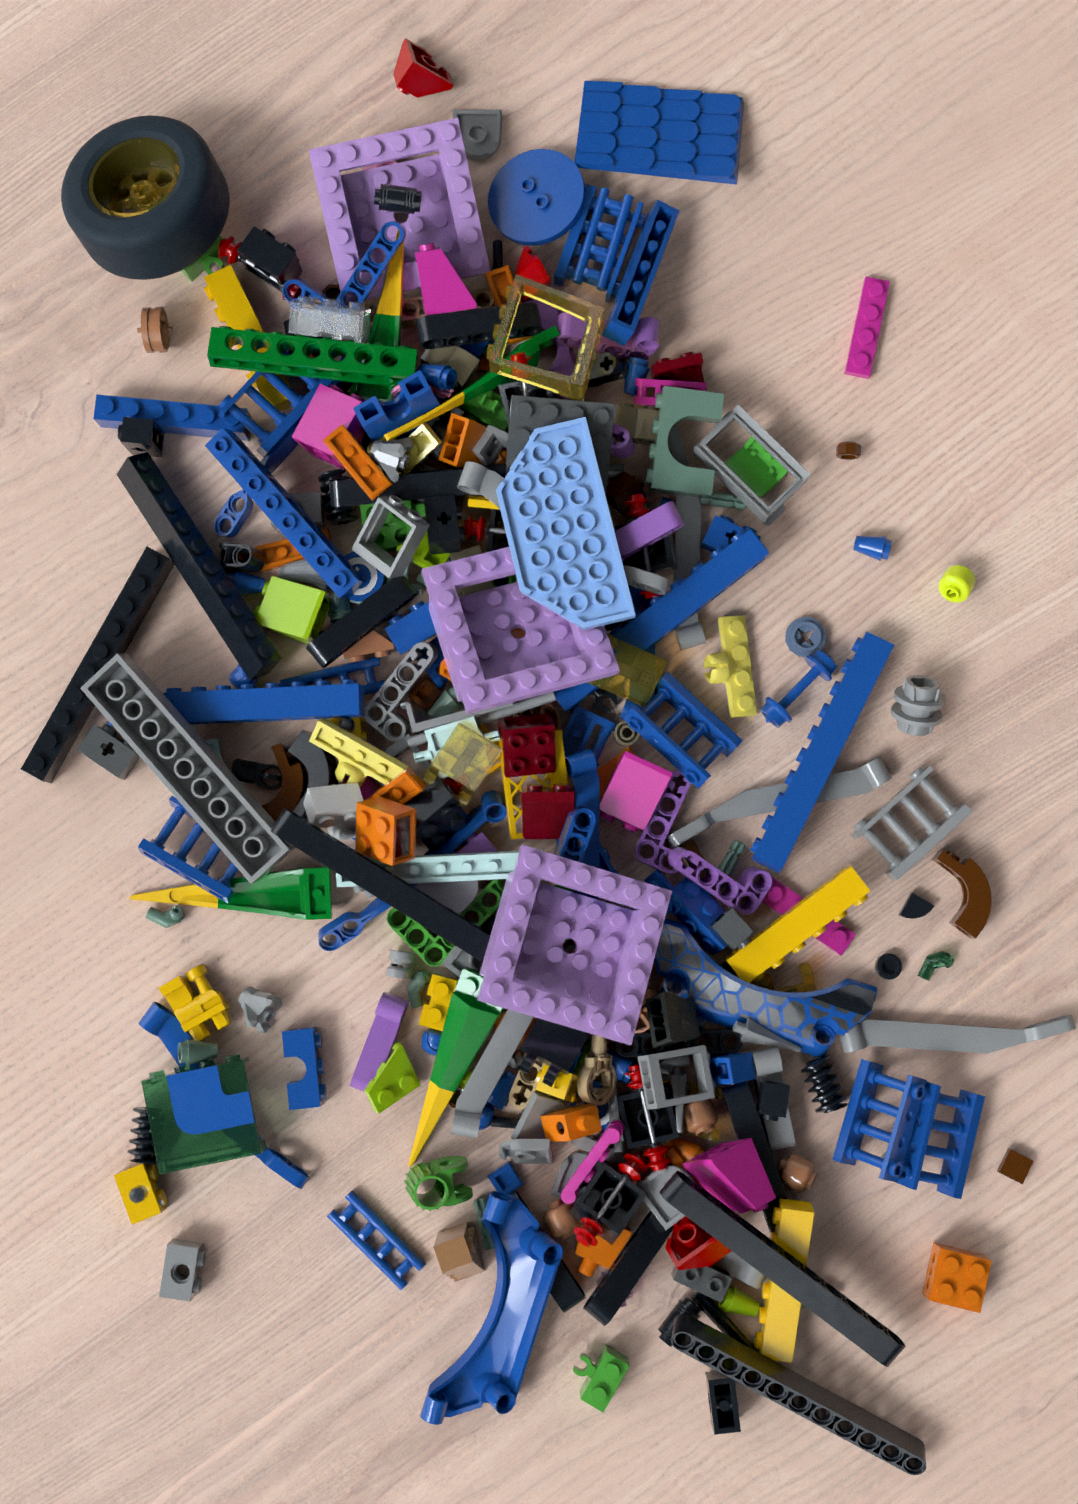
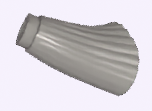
(302, 572)

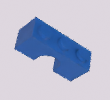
(383, 417)
(304, 1045)

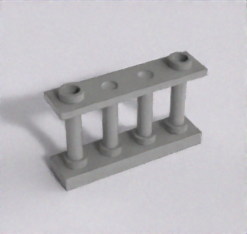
(916, 848)

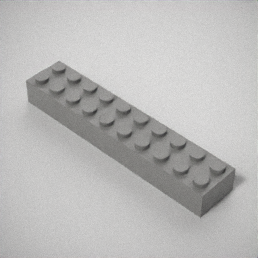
(187, 766)

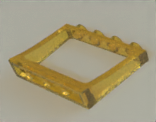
(592, 313)

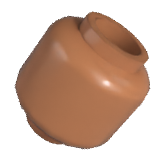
(700, 1117)
(797, 1173)
(559, 1220)

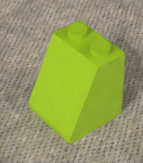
(292, 610)

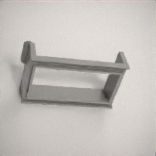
(734, 483)
(421, 720)

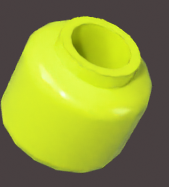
(957, 583)

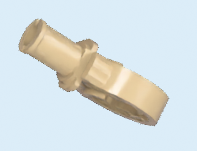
(597, 1063)

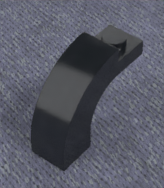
(319, 765)

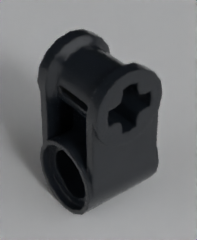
(607, 369)
(241, 557)

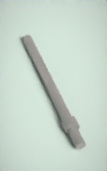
(494, 715)

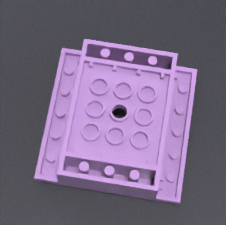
(446, 209)
(477, 642)
(608, 973)

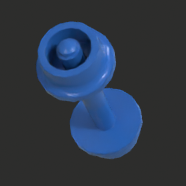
(821, 666)

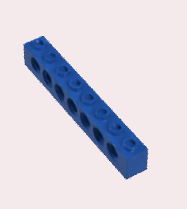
(285, 513)

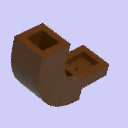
(292, 786)
(976, 893)

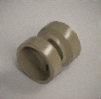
(624, 737)

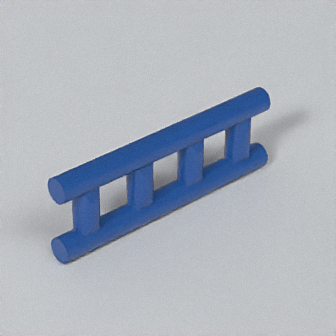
(607, 253)
(343, 672)
(393, 1240)

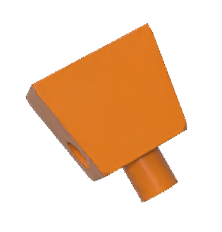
(460, 440)
(577, 1122)
(602, 1253)

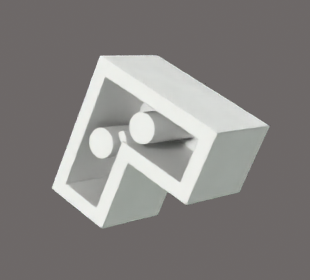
(334, 808)

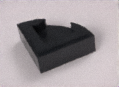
(915, 907)

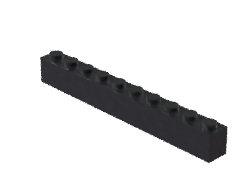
(198, 566)
(111, 639)

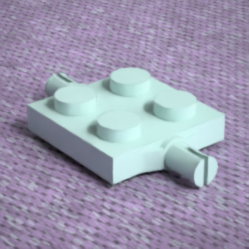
(438, 736)

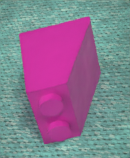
(440, 283)
(325, 414)
(633, 792)
(733, 1175)

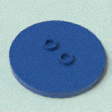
(536, 197)

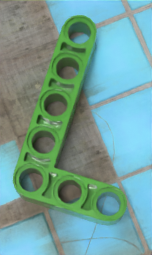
(430, 940)

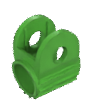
(443, 1191)

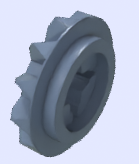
(805, 625)

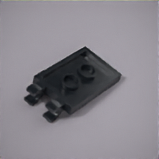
(554, 1046)

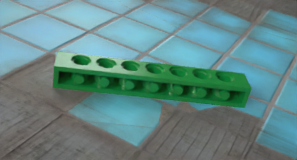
(299, 363)

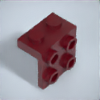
(685, 368)
(545, 810)

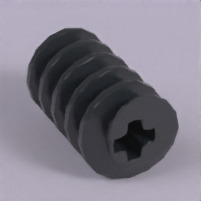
(336, 515)
(823, 1085)
(144, 1148)

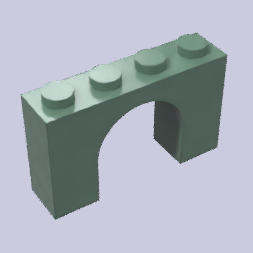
(666, 473)

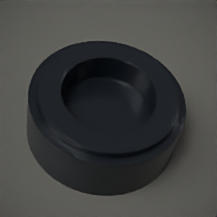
(888, 966)

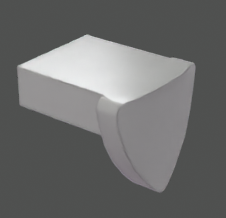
(490, 445)

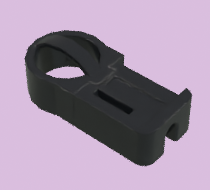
(254, 773)

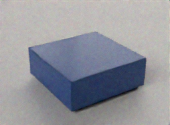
(505, 1178)

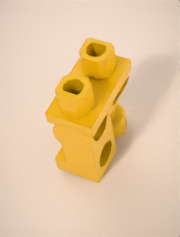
(196, 1010)

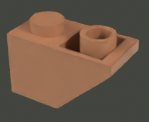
(368, 645)

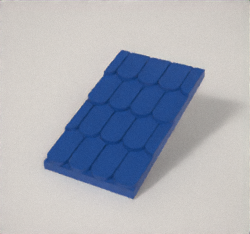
(660, 132)

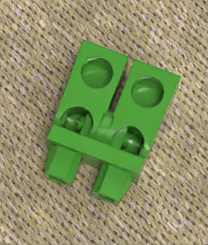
(394, 529)

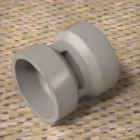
(400, 958)

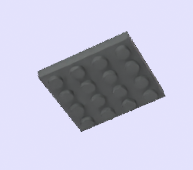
(536, 412)

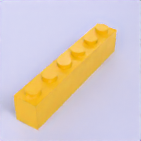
(239, 315)
(798, 924)
(781, 1310)

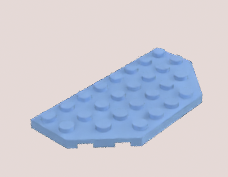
(563, 528)

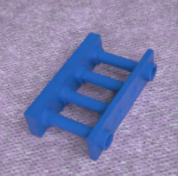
(574, 247)
(282, 420)
(697, 714)
(177, 861)
(858, 1113)
(959, 1146)

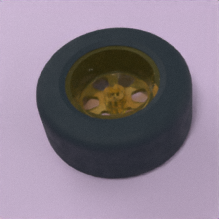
(121, 172)

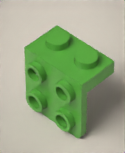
(756, 467)

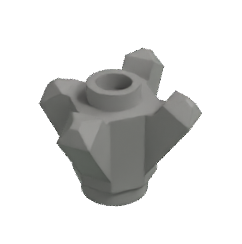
(391, 456)
(259, 1008)

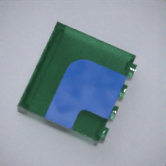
(201, 1114)

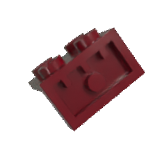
(528, 744)

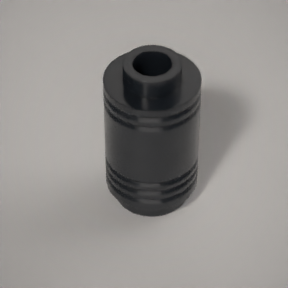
(398, 199)
(683, 1306)

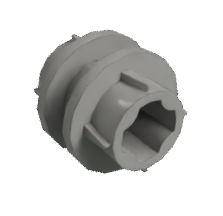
(918, 705)

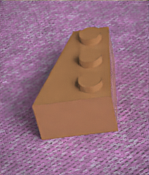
(458, 1252)

